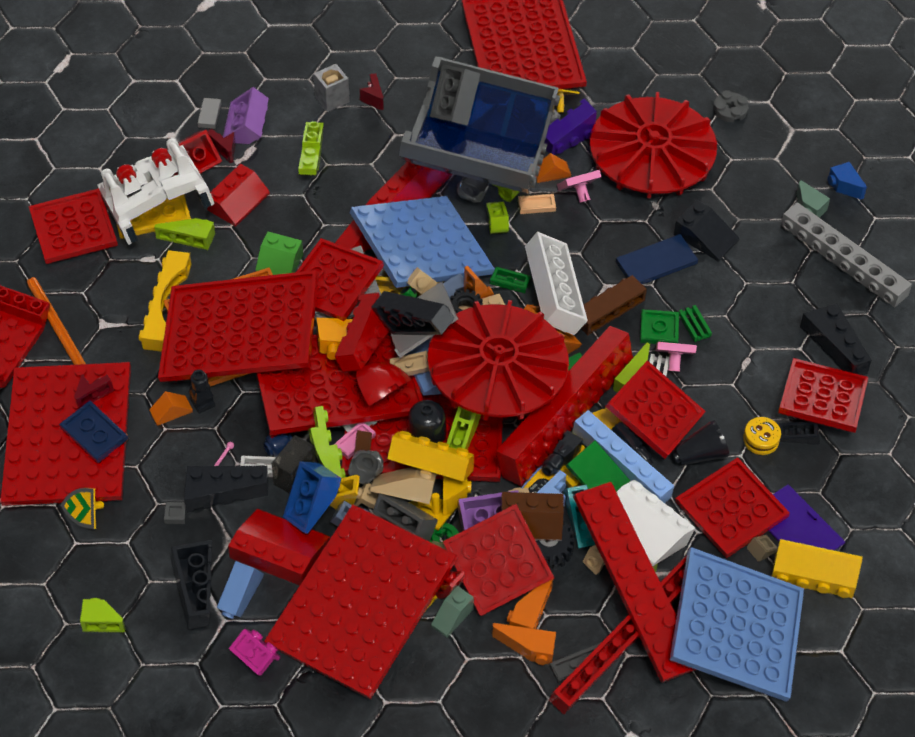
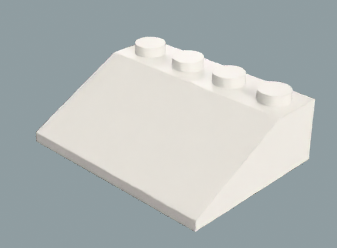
(656, 524)

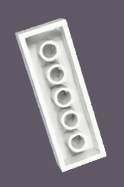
(556, 283)

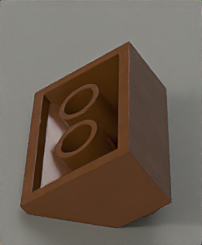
(541, 512)

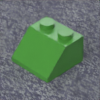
(279, 254)

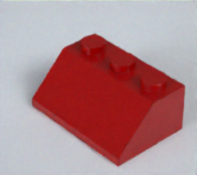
(201, 151)
(238, 195)

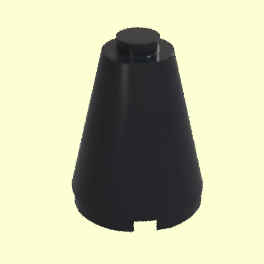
(702, 446)

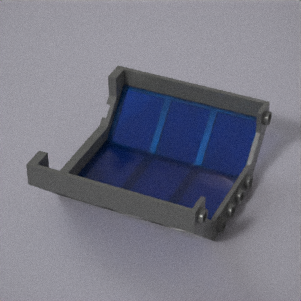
(502, 134)

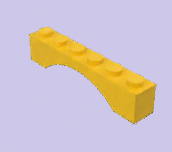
(174, 271)

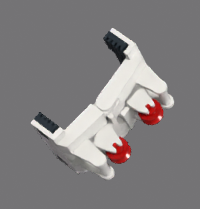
(158, 172)

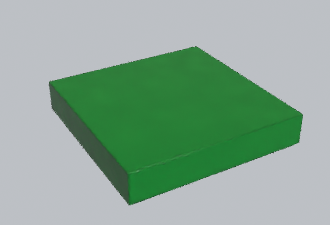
(659, 326)

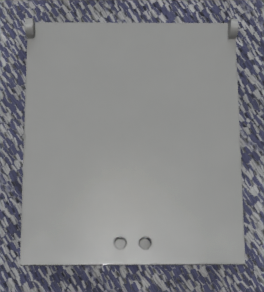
(406, 343)

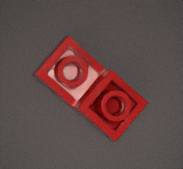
(450, 583)

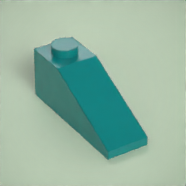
(580, 529)

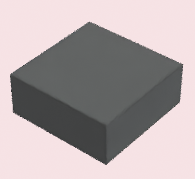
(175, 513)

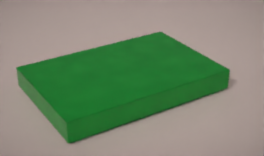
(596, 468)

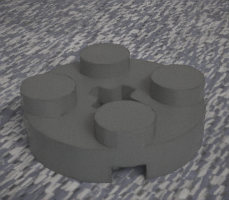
(726, 99)

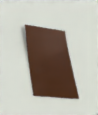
(363, 441)

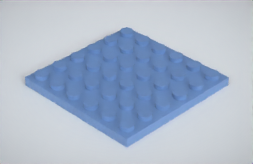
(423, 236)
(737, 624)

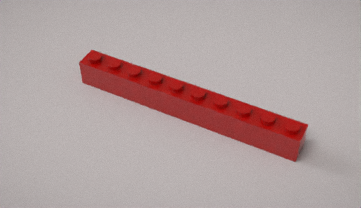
(609, 650)

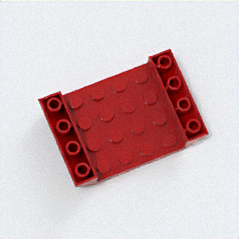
(20, 327)

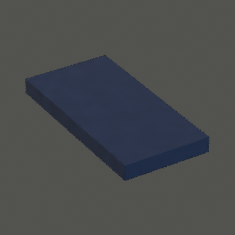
(657, 260)

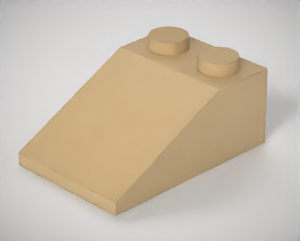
(406, 483)

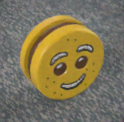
(762, 435)

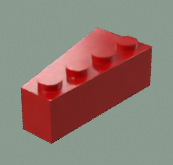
(362, 335)

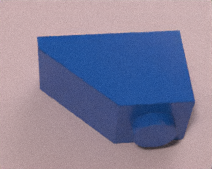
(847, 181)

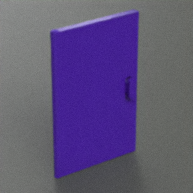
(800, 524)

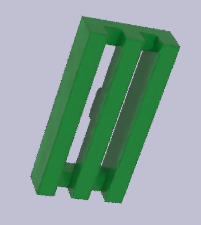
(509, 282)
(694, 310)

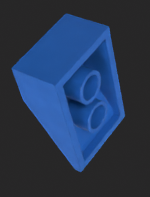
(310, 495)

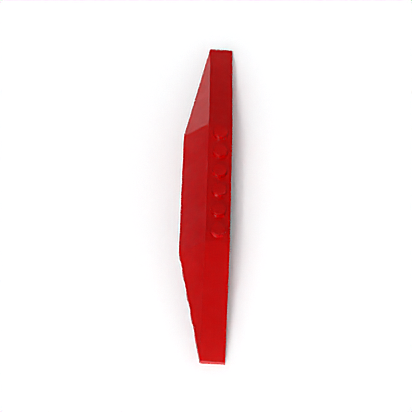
(406, 184)

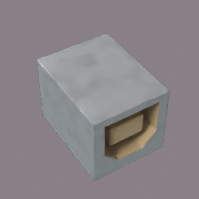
(331, 87)

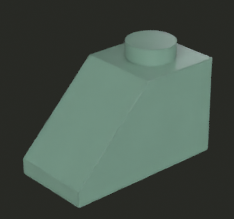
(812, 199)
(453, 611)

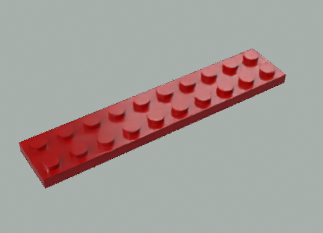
(632, 575)

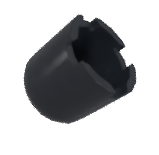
(427, 420)

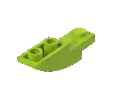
(311, 148)
(326, 454)

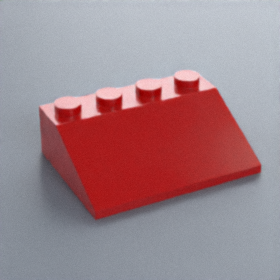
(276, 546)

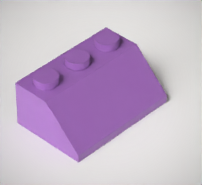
(247, 116)
(478, 508)

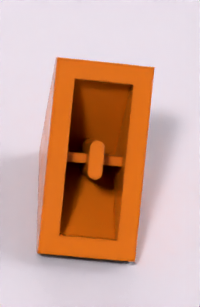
(553, 169)
(170, 407)

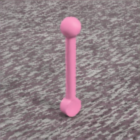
(230, 445)

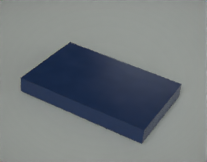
(94, 431)

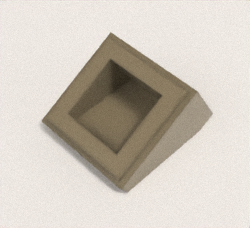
(761, 547)

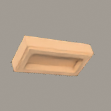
(536, 203)

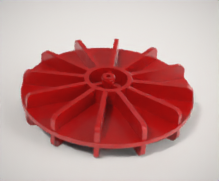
(653, 145)
(498, 361)

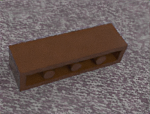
(613, 303)

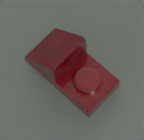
(372, 93)
(224, 146)
(94, 391)

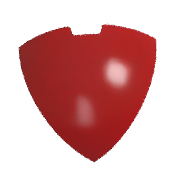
(379, 380)

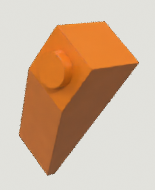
(474, 283)
(530, 608)
(530, 643)

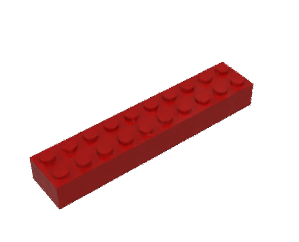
(583, 387)

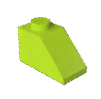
(100, 617)

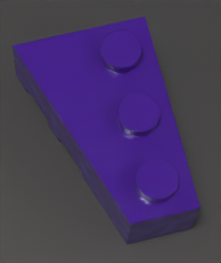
(571, 129)

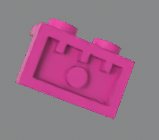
(254, 651)

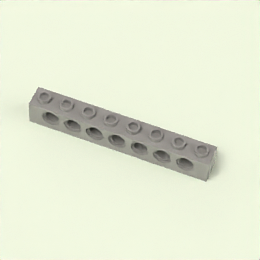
(846, 254)

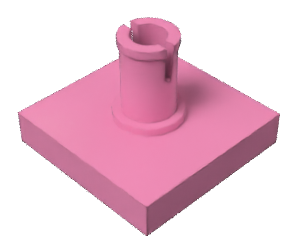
(579, 182)
(675, 351)

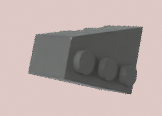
(405, 516)

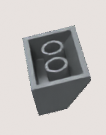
(455, 94)

